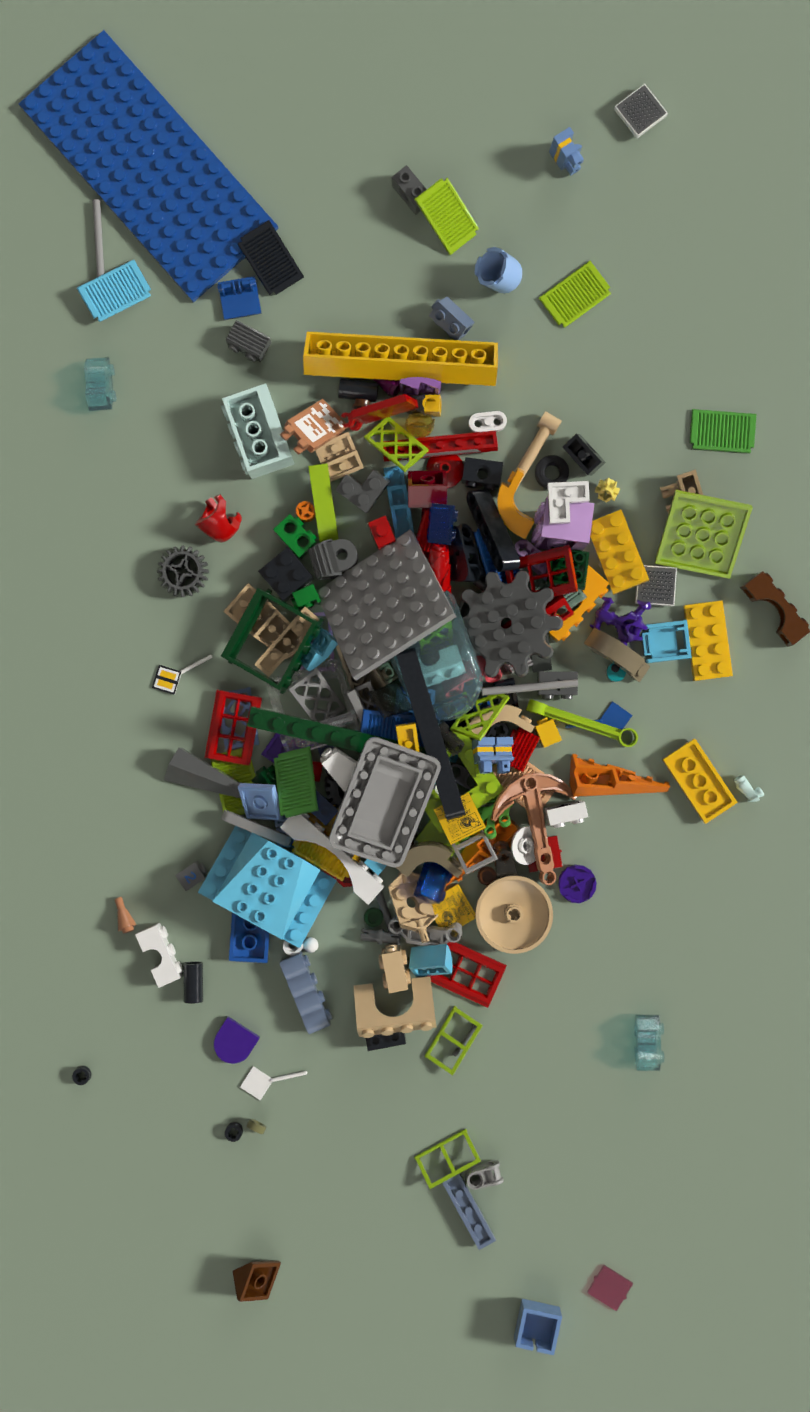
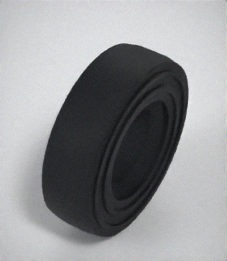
(549, 460)

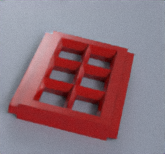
(547, 556)
(215, 726)
(481, 960)

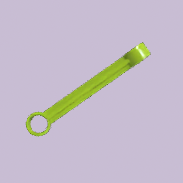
(579, 721)

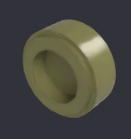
(256, 1126)

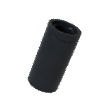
(358, 390)
(193, 982)

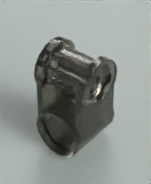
(505, 863)

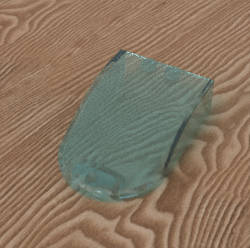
(448, 667)

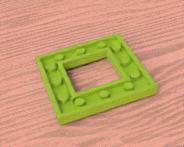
(486, 788)

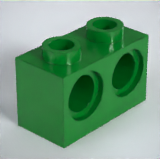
(293, 538)

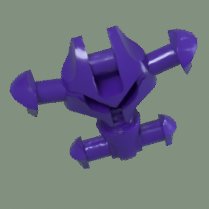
(627, 626)

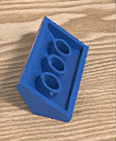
(247, 941)

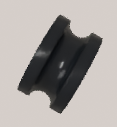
(87, 1073)
(237, 1126)

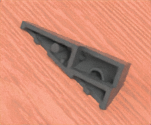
(196, 773)

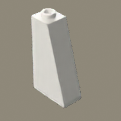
(339, 766)

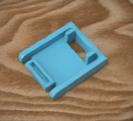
(662, 642)

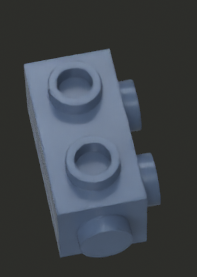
(451, 318)

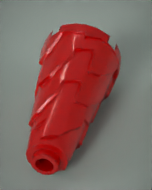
(440, 565)

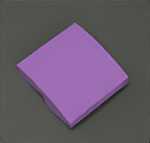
(415, 385)

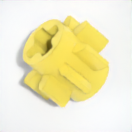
(607, 490)

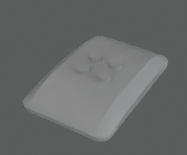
(384, 802)

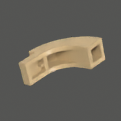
(508, 713)

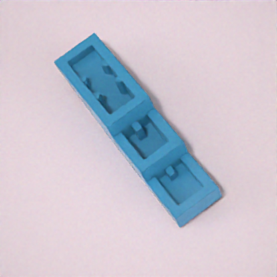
(398, 501)

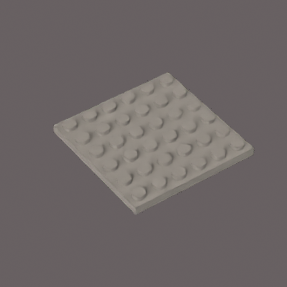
(384, 605)

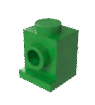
(305, 597)

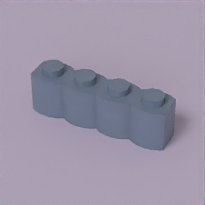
(305, 993)

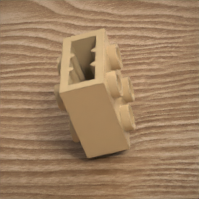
(393, 962)

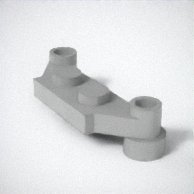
(436, 934)

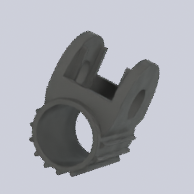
(325, 559)

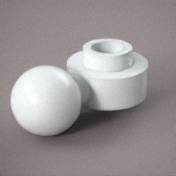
(310, 945)

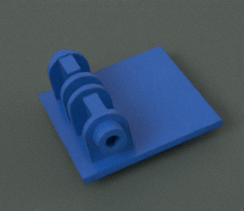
(239, 297)

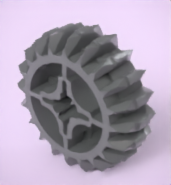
(184, 563)

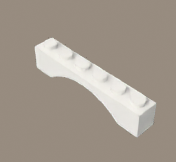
(364, 883)

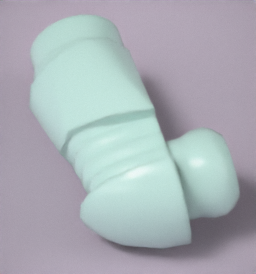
(744, 787)

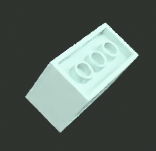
(262, 420)

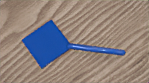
(613, 716)

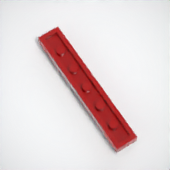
(449, 445)

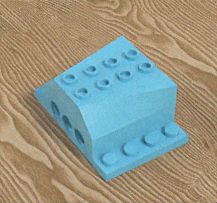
(267, 886)

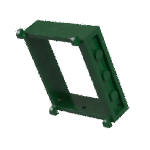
(245, 626)

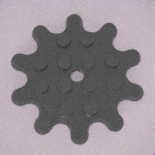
(528, 626)

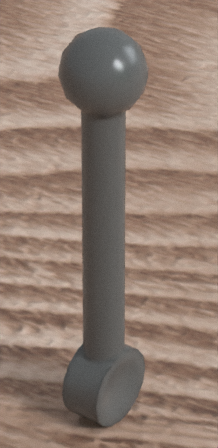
(457, 1050)

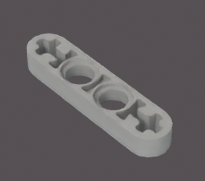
(256, 828)

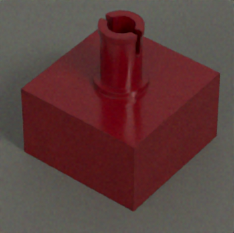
(426, 488)

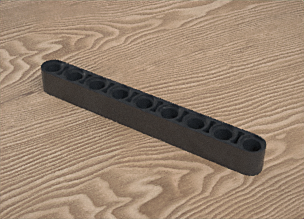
(430, 732)

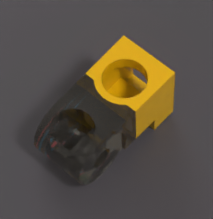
(427, 405)

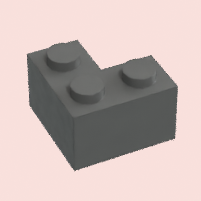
(364, 494)

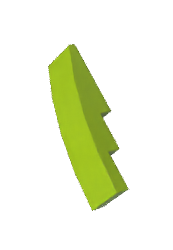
(323, 502)

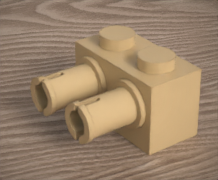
(686, 482)

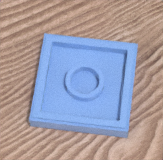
(260, 801)

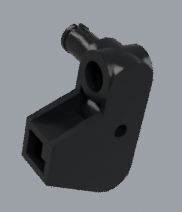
(459, 551)

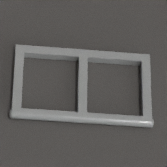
(457, 847)

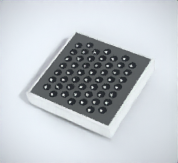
(640, 111)
(659, 588)

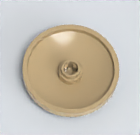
(514, 914)

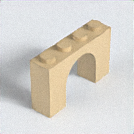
(372, 1022)

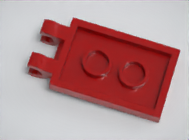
(379, 411)

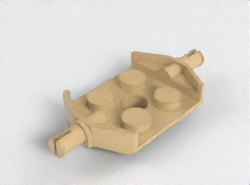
(410, 918)

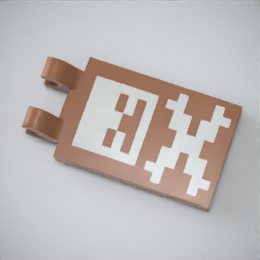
(314, 427)

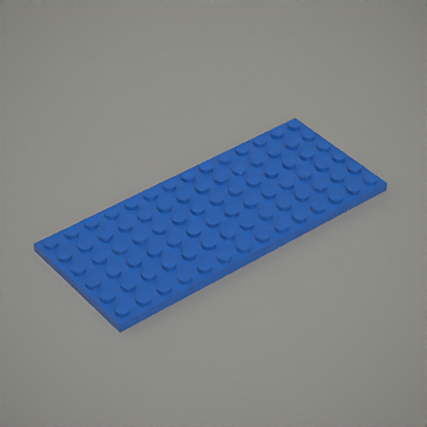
(146, 164)

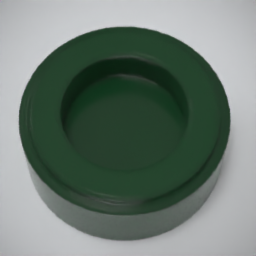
(373, 917)

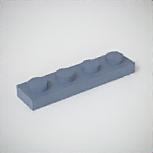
(469, 1211)

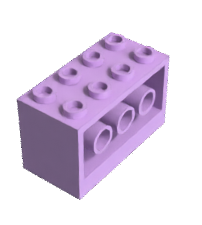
(558, 535)

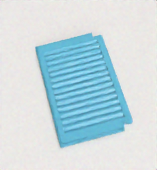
(115, 291)

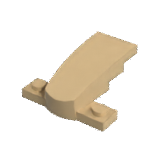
(271, 629)

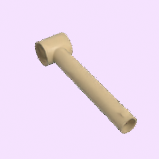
(548, 425)

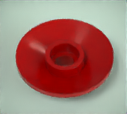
(455, 466)

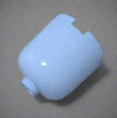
(498, 270)

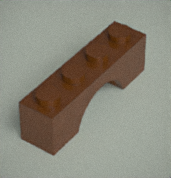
(791, 626)

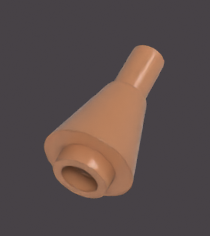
(125, 920)

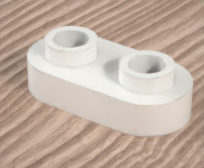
(486, 420)

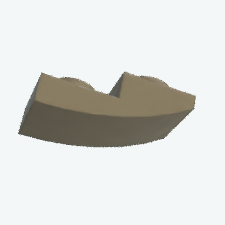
(386, 673)

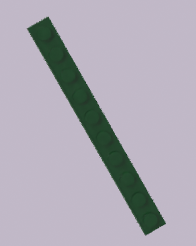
(311, 730)

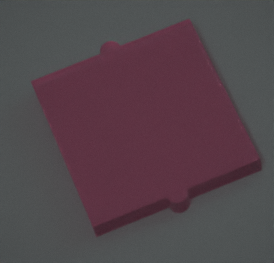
(610, 1287)

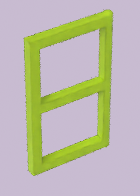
(465, 1048)
(454, 1172)

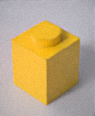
(547, 732)

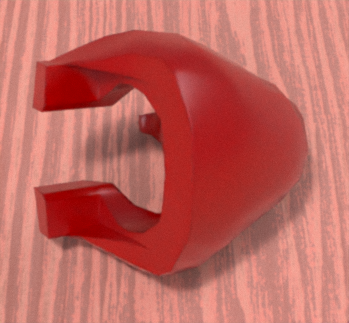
(215, 522)

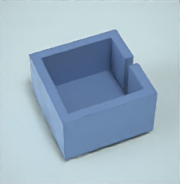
(537, 1322)

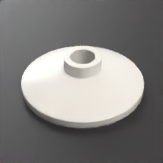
(523, 846)

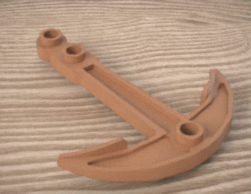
(535, 814)

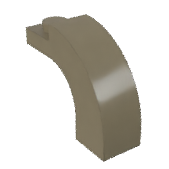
(618, 653)
(430, 852)

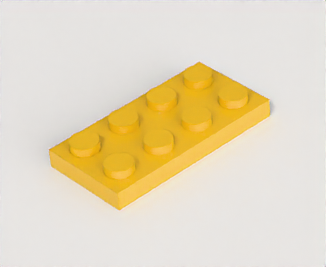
(617, 552)
(708, 640)
(699, 781)

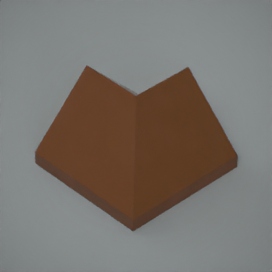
(255, 1280)

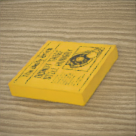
(464, 826)
(453, 908)

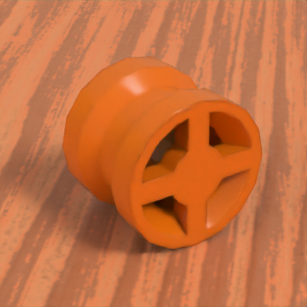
(302, 509)

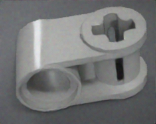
(485, 1175)

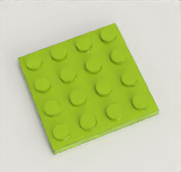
(703, 534)

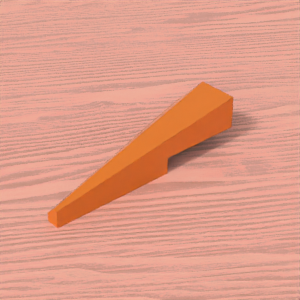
(596, 779)
(479, 851)

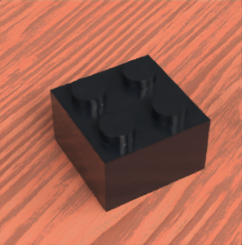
(286, 574)

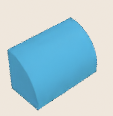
(430, 960)

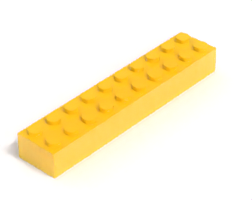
(400, 358)

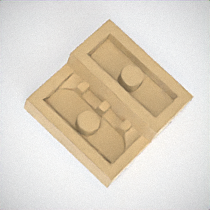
(340, 456)

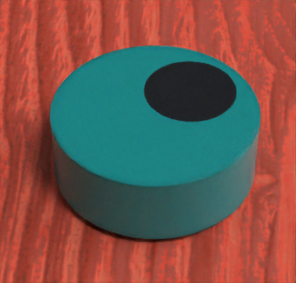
(615, 673)

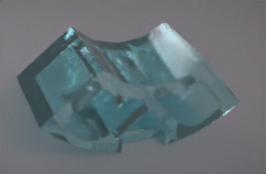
(99, 384)
(648, 1042)

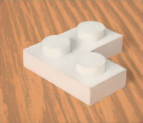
(562, 494)

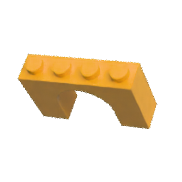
(594, 587)

